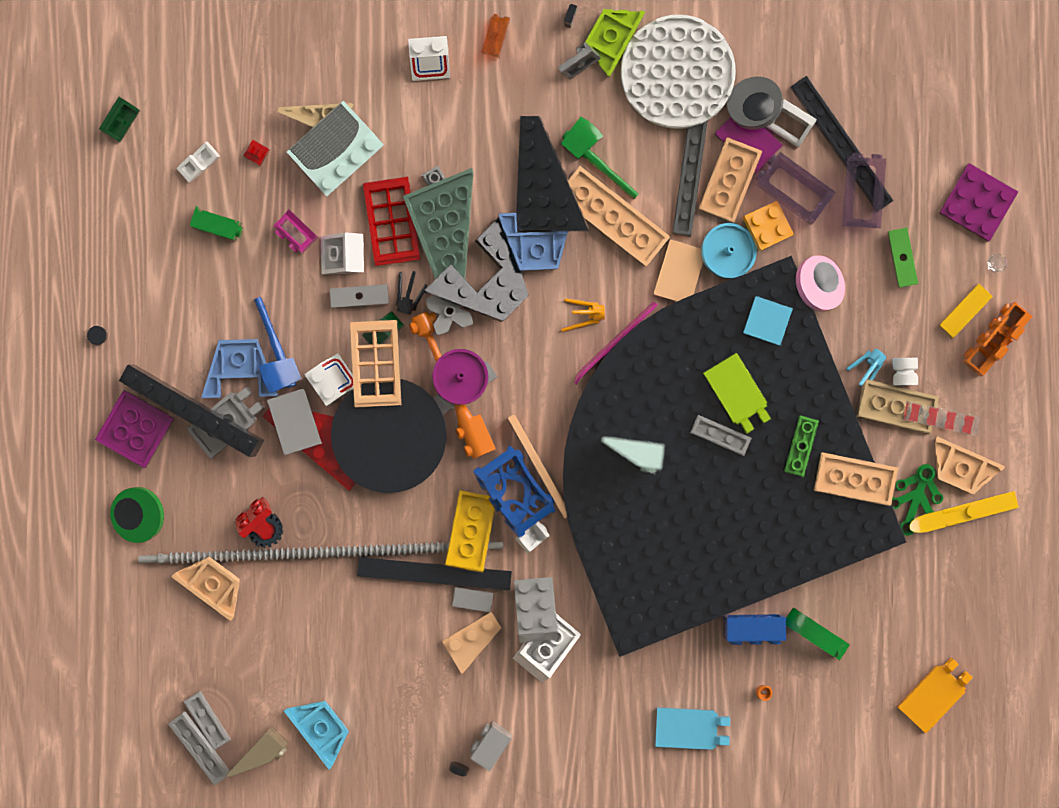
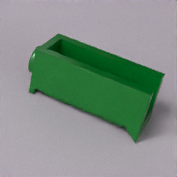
(216, 224)

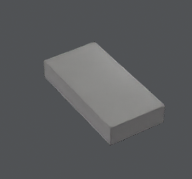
(472, 599)

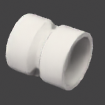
(905, 371)

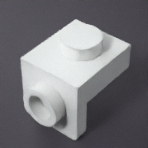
(533, 537)

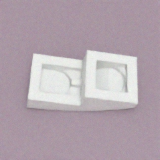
(198, 162)

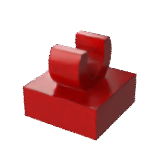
(256, 152)

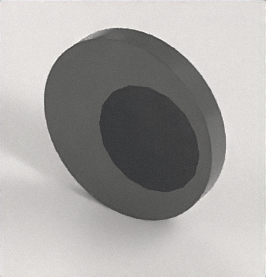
(755, 103)

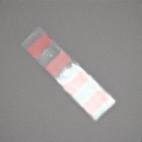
(941, 418)

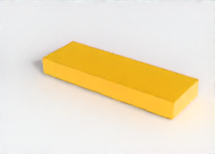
(965, 310)

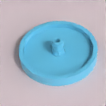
(728, 251)

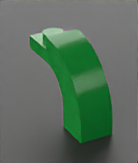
(816, 634)

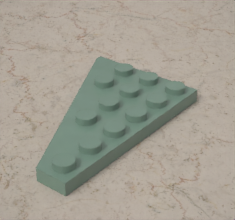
(443, 220)

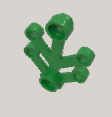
(917, 495)

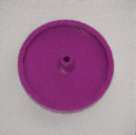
(460, 377)

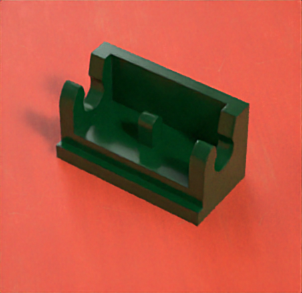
(119, 119)

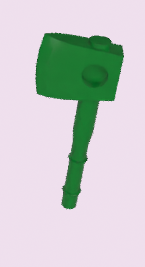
(580, 141)

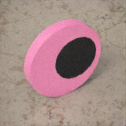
(820, 283)

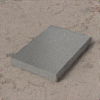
(294, 421)

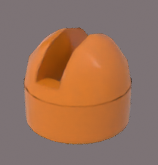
(765, 697)

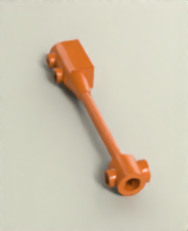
(470, 428)

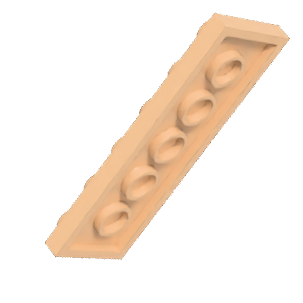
(617, 218)

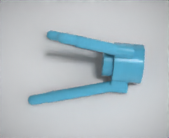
(875, 361)

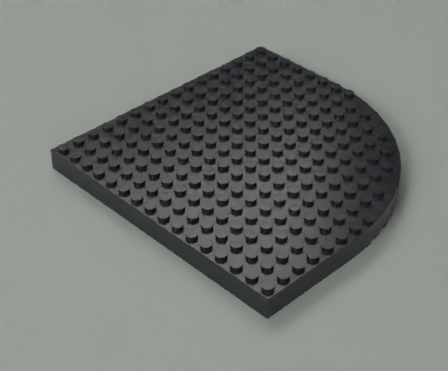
(710, 522)

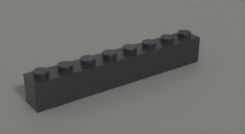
(191, 410)

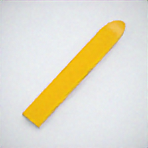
(964, 512)

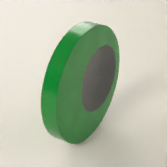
(137, 514)

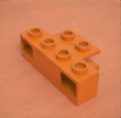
(995, 341)

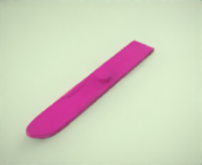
(614, 341)

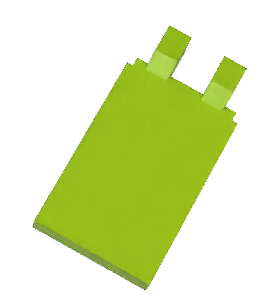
(737, 391)

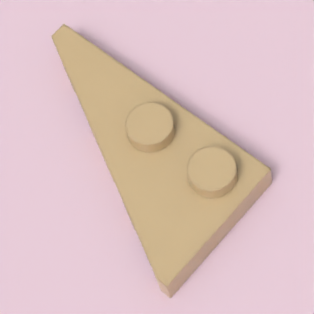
(309, 114)

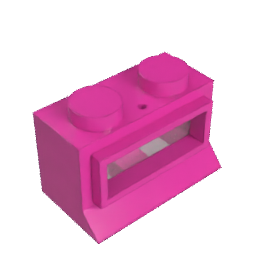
(293, 229)

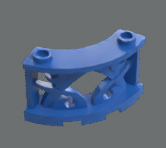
(488, 483)

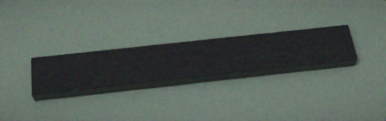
(836, 135)
(433, 573)

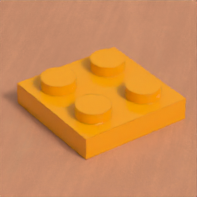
(768, 225)

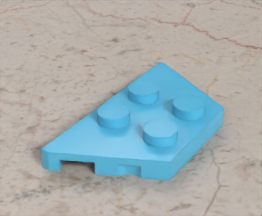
(320, 728)

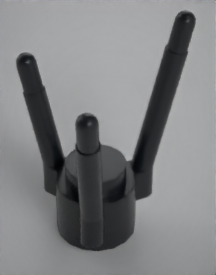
(406, 305)

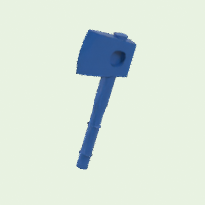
(282, 372)

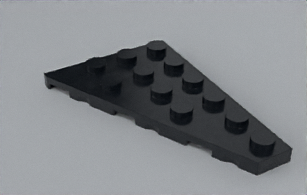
(543, 190)

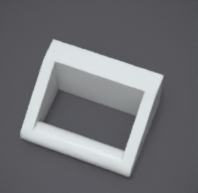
(799, 116)

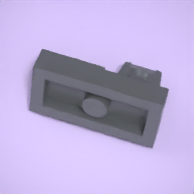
(586, 57)

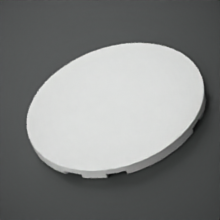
(678, 71)

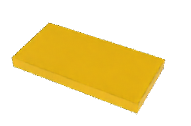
(470, 532)

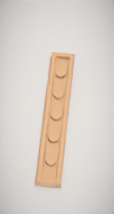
(538, 464)

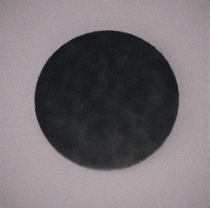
(389, 445)

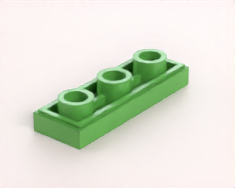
(901, 245)
(798, 458)

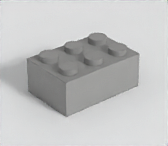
(535, 610)

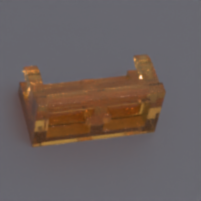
(496, 36)

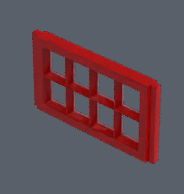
(396, 257)

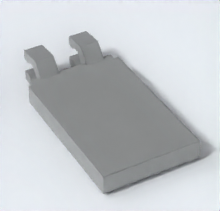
(233, 409)

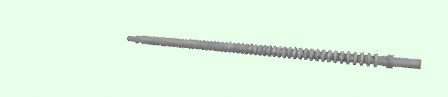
(163, 558)

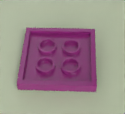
(978, 202)
(134, 429)

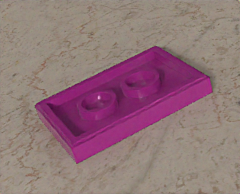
(758, 139)

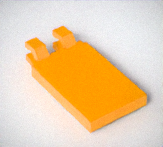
(934, 695)

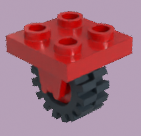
(259, 524)

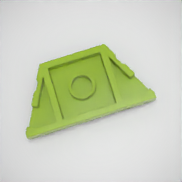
(612, 35)

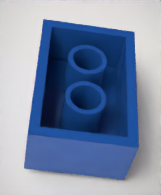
(755, 628)

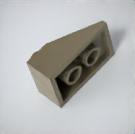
(264, 751)

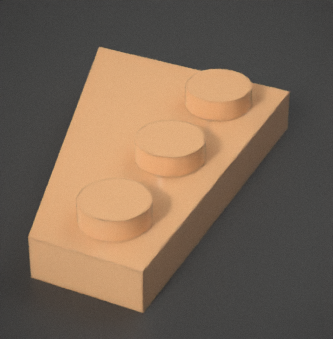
(471, 640)

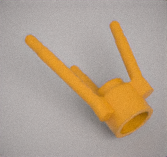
(595, 312)

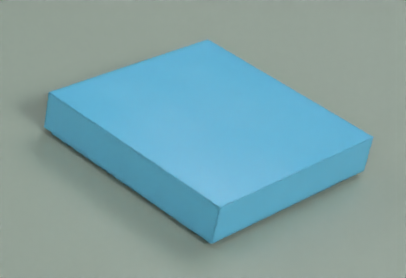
(767, 320)

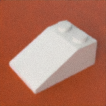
(544, 657)

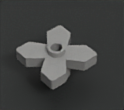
(444, 320)

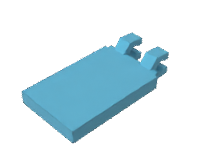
(689, 728)

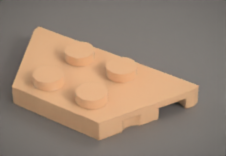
(962, 467)
(211, 584)

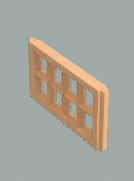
(375, 326)

